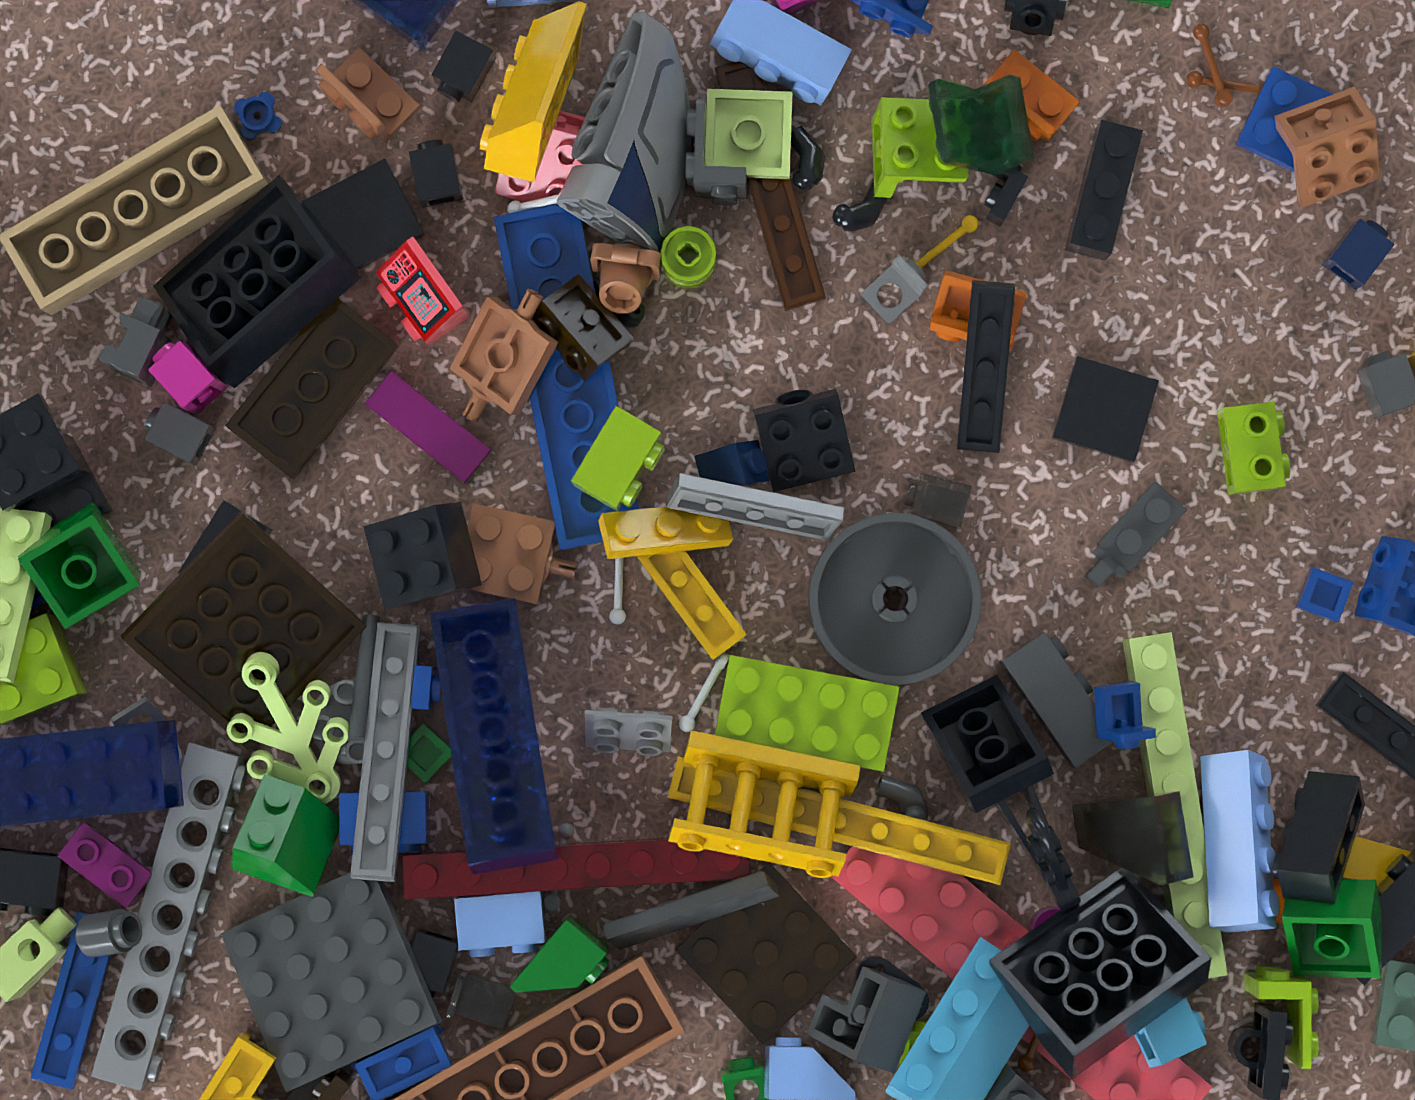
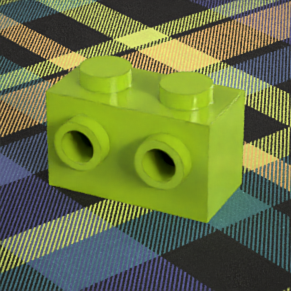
(1253, 448)

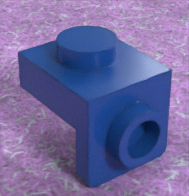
(1121, 715)

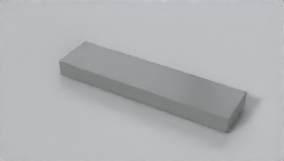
(754, 507)

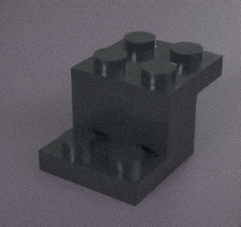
(42, 465)

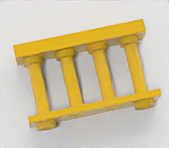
(791, 772)

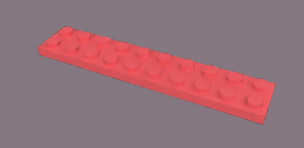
(944, 920)

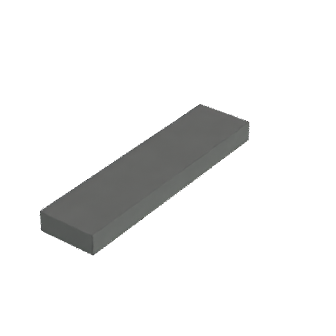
(690, 910)

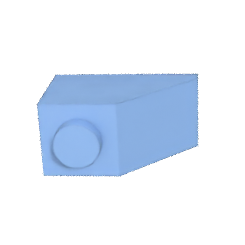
(801, 1074)

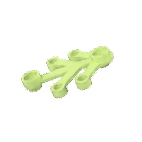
(292, 736)

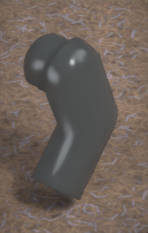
(907, 797)

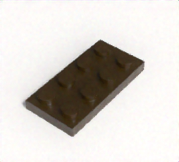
(312, 387)

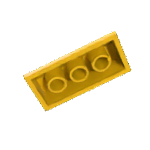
(533, 93)

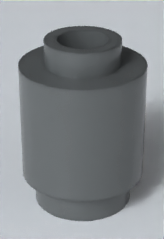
(108, 932)

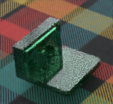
(981, 126)

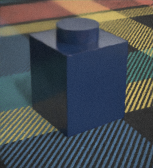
(1359, 253)
(734, 464)

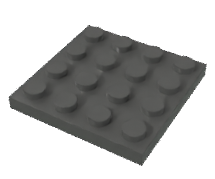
(330, 978)

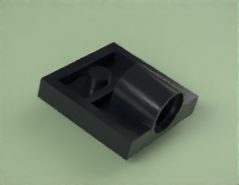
(804, 438)
(1266, 1069)

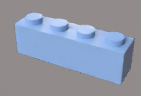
(1238, 841)

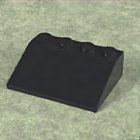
(256, 282)
(1101, 971)

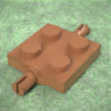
(503, 355)
(514, 553)

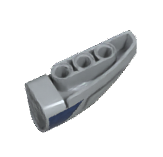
(634, 141)

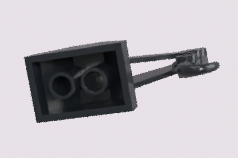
(994, 757)

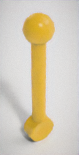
(969, 225)

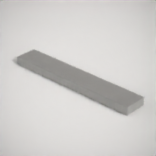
(385, 753)

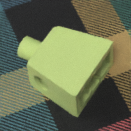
(18, 963)

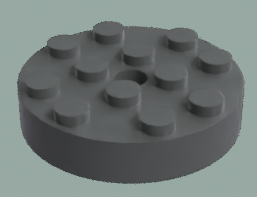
(938, 588)

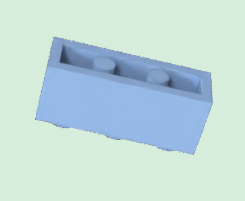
(780, 49)

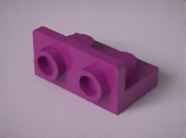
(106, 865)

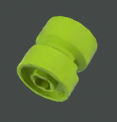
(688, 257)

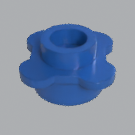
(248, 107)

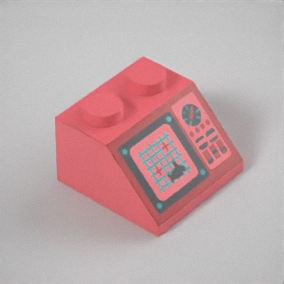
(420, 292)

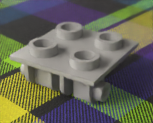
(613, 730)

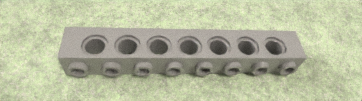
(115, 1058)

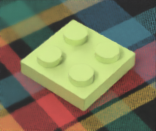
(749, 131)

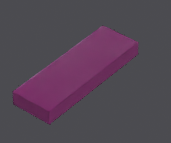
(428, 427)

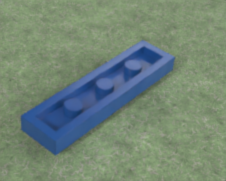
(70, 1015)

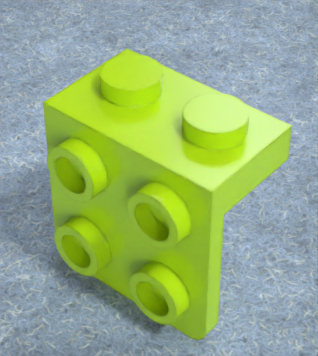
(1302, 1001)

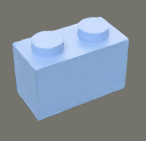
(500, 922)

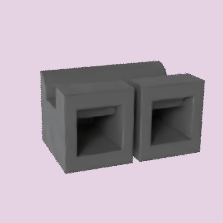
(140, 342)

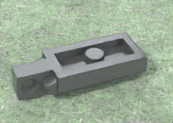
(1135, 534)

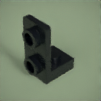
(1003, 197)

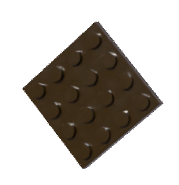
(236, 602)

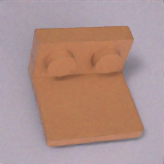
(374, 98)
(1331, 145)

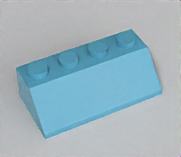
(964, 1037)

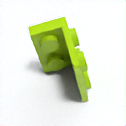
(907, 146)

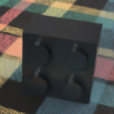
(422, 555)

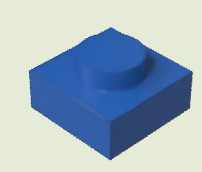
(1324, 594)
(425, 687)

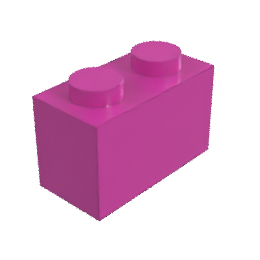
(186, 377)

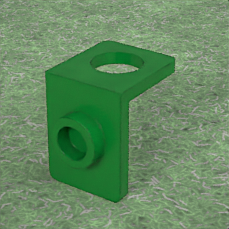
(740, 1070)

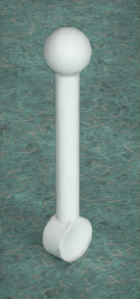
(517, 206)
(617, 615)
(687, 722)

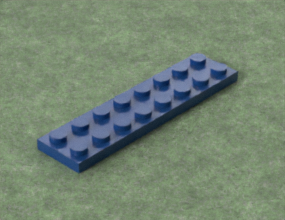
(542, 253)

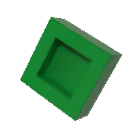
(427, 753)

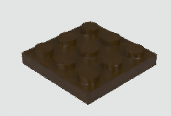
(767, 957)

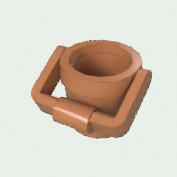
(624, 274)

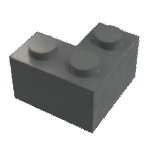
(874, 1021)

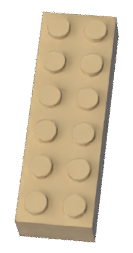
(134, 211)

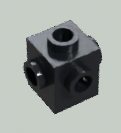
(1035, 16)

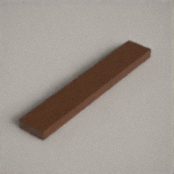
(779, 215)

